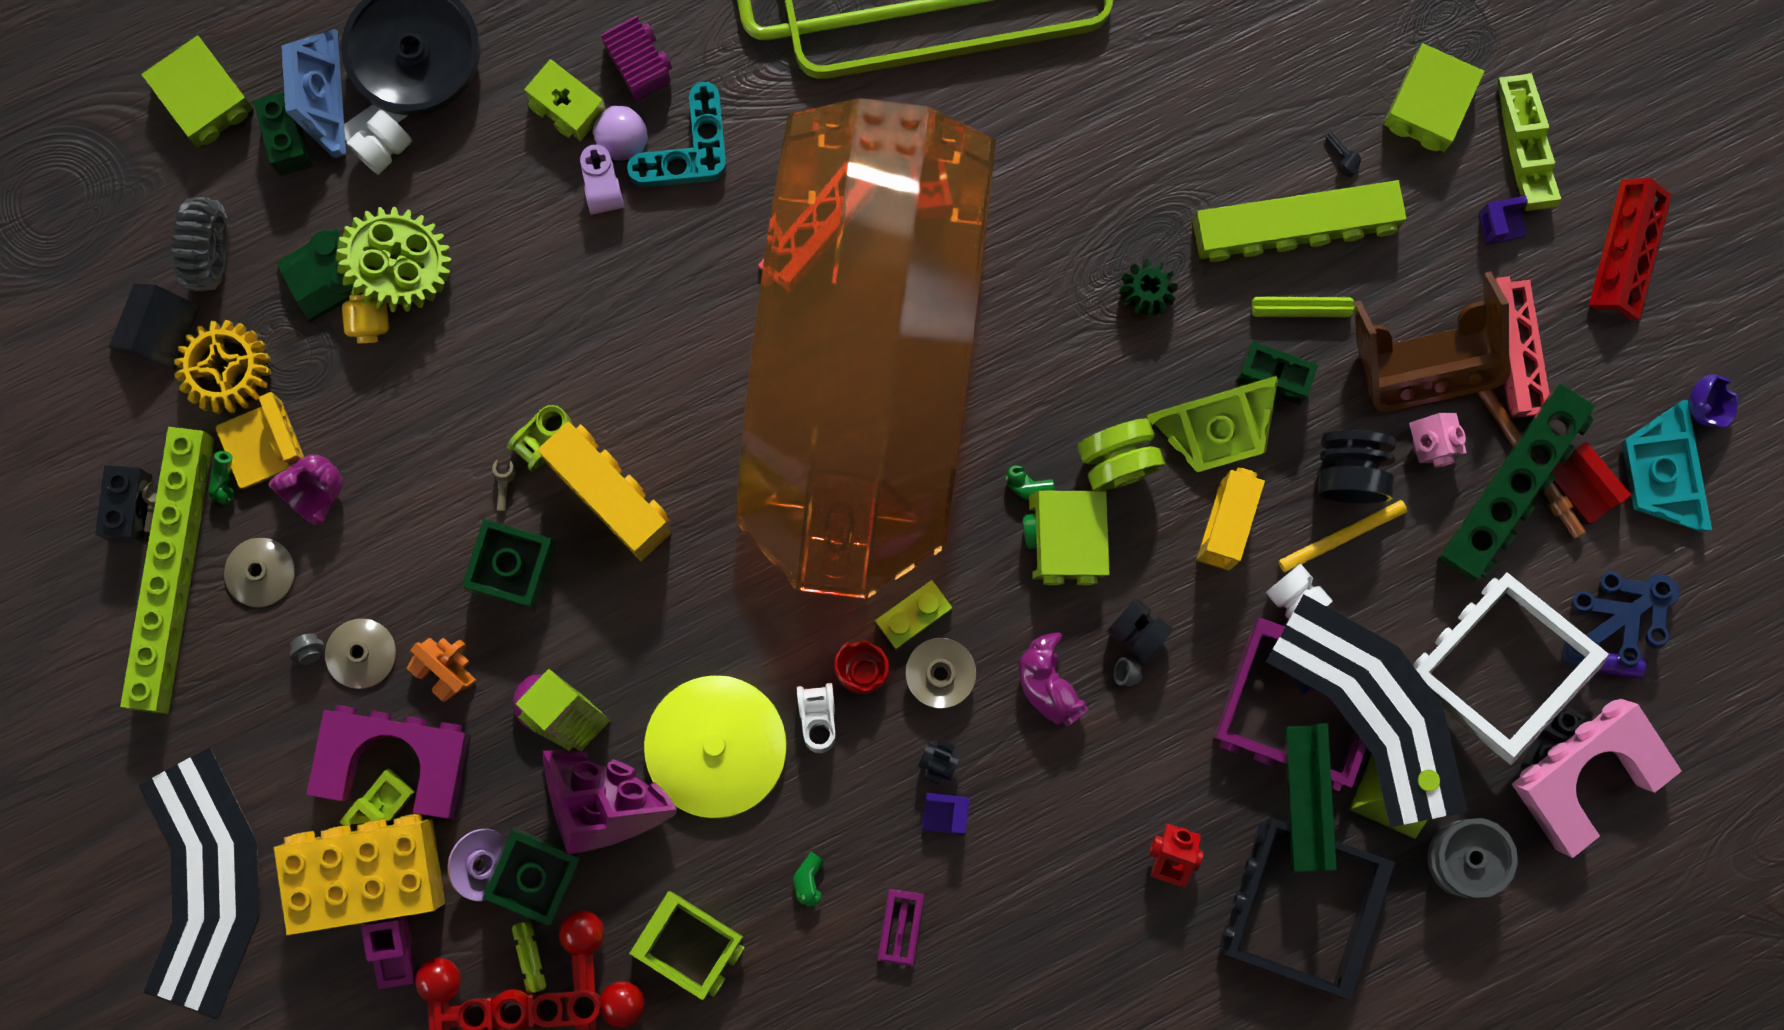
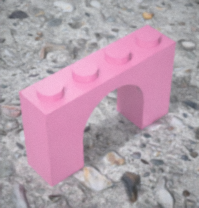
(1551, 784)

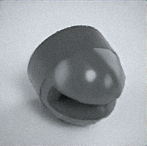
(1128, 672)

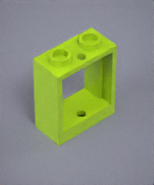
(655, 928)

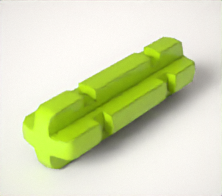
(529, 957)

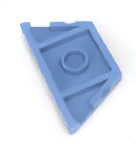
(315, 89)

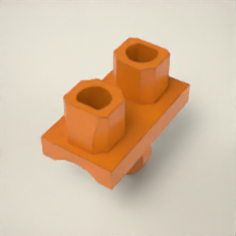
(445, 662)

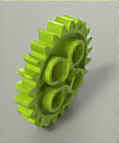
(393, 259)

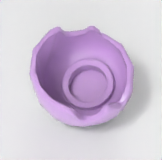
(620, 132)

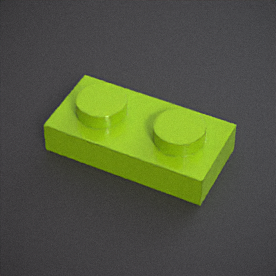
(913, 614)

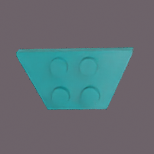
(1667, 471)

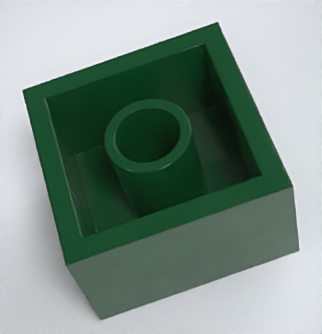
(509, 565)
(530, 876)

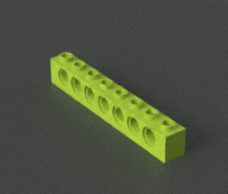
(167, 571)
(560, 713)

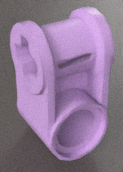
(601, 184)

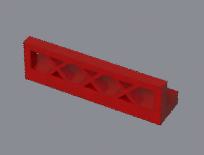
(1628, 245)

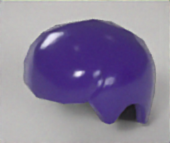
(1713, 402)

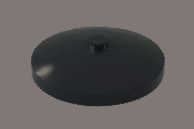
(410, 53)

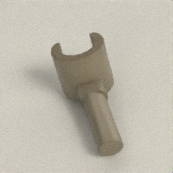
(503, 480)
(150, 498)

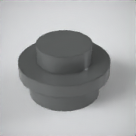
(306, 649)

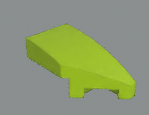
(381, 801)

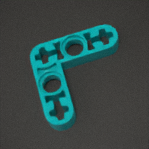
(694, 156)

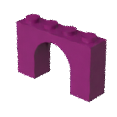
(346, 736)

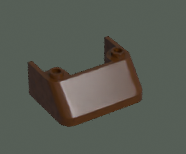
(1439, 363)

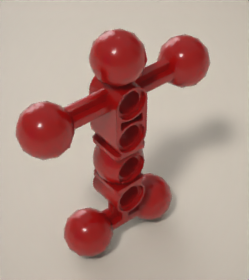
(579, 935)

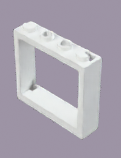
(1470, 719)

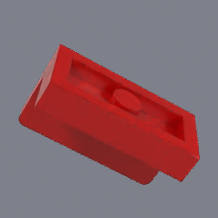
(1589, 483)

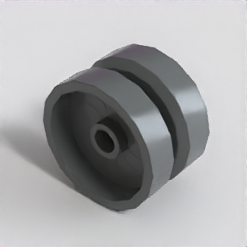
(1493, 853)

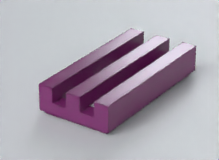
(895, 958)

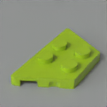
(1221, 425)

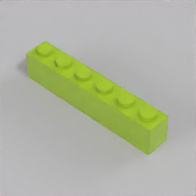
(1299, 220)

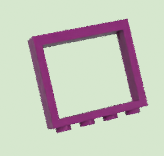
(1263, 753)

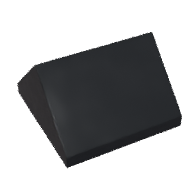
(154, 324)

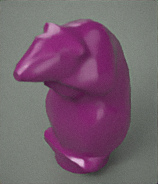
(1044, 687)

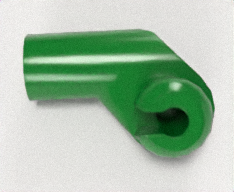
(220, 477)
(1024, 485)
(804, 881)

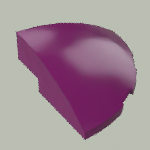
(601, 803)

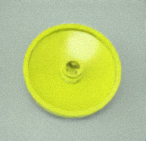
(715, 746)

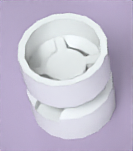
(379, 142)
(1291, 588)

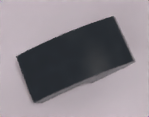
(1557, 732)

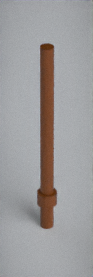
(1559, 504)

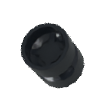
(1141, 643)

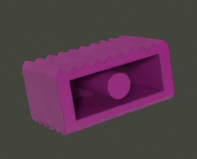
(636, 57)

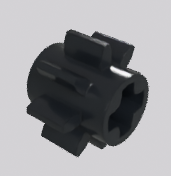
(939, 761)

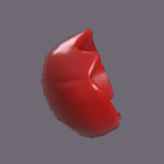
(861, 667)

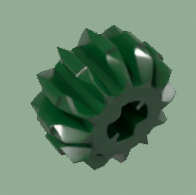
(1149, 277)

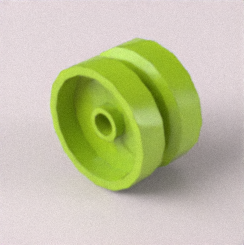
(1121, 455)

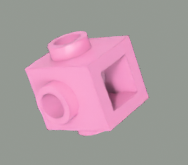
(1438, 439)

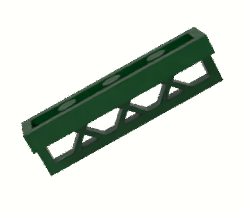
(1310, 798)

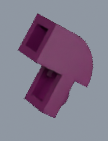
(389, 948)

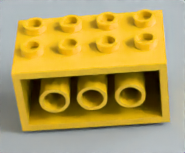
(359, 874)

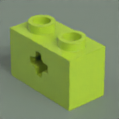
(556, 84)

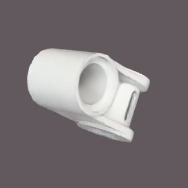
(817, 714)

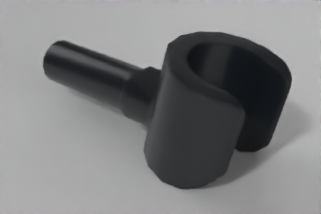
(1351, 160)

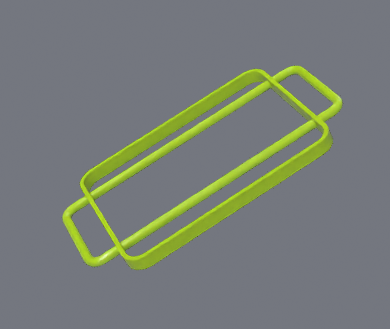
(796, 28)

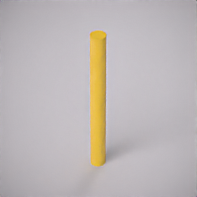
(1342, 536)

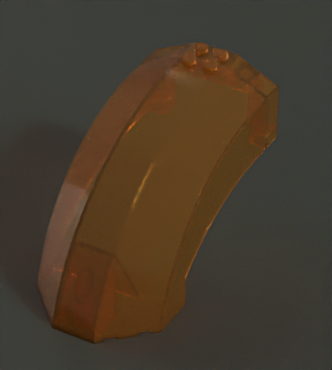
(863, 342)

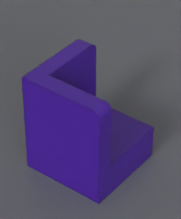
(1503, 220)
(945, 813)

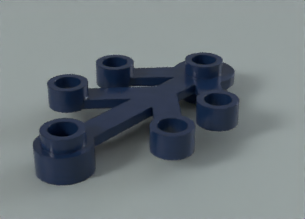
(1626, 614)

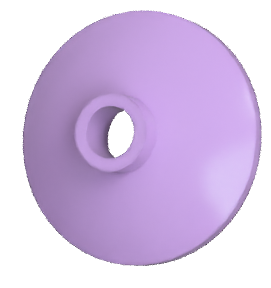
(463, 877)

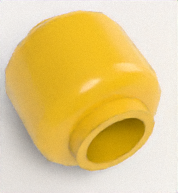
(364, 320)

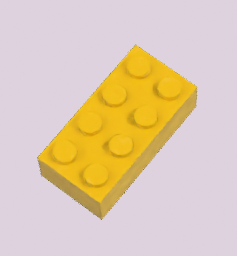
(598, 483)

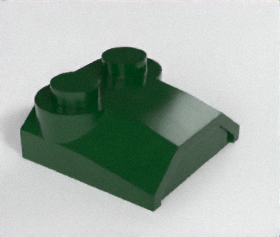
(314, 275)

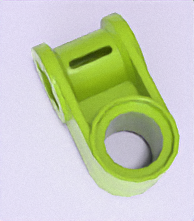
(535, 435)

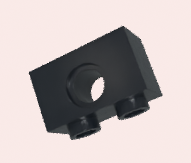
(121, 504)

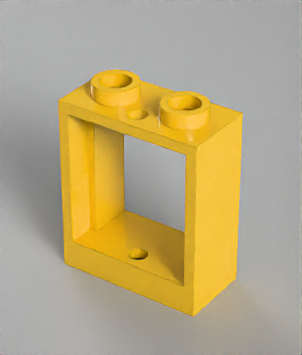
(1231, 519)

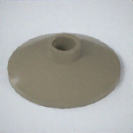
(271, 584)
(940, 654)
(377, 658)

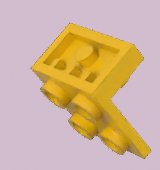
(260, 442)

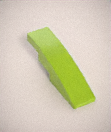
(1528, 142)

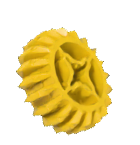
(193, 369)

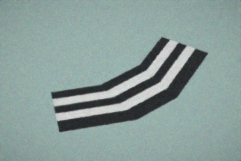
(1382, 703)
(210, 880)

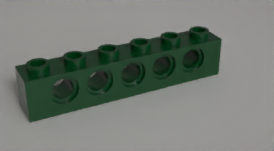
(1560, 405)

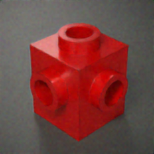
(1175, 855)

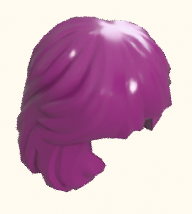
(309, 487)

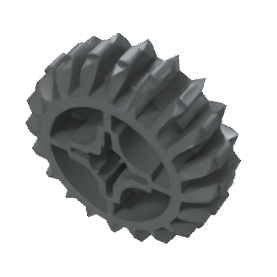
(200, 244)

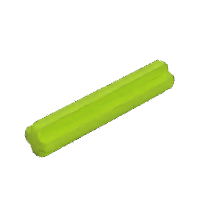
(1302, 306)

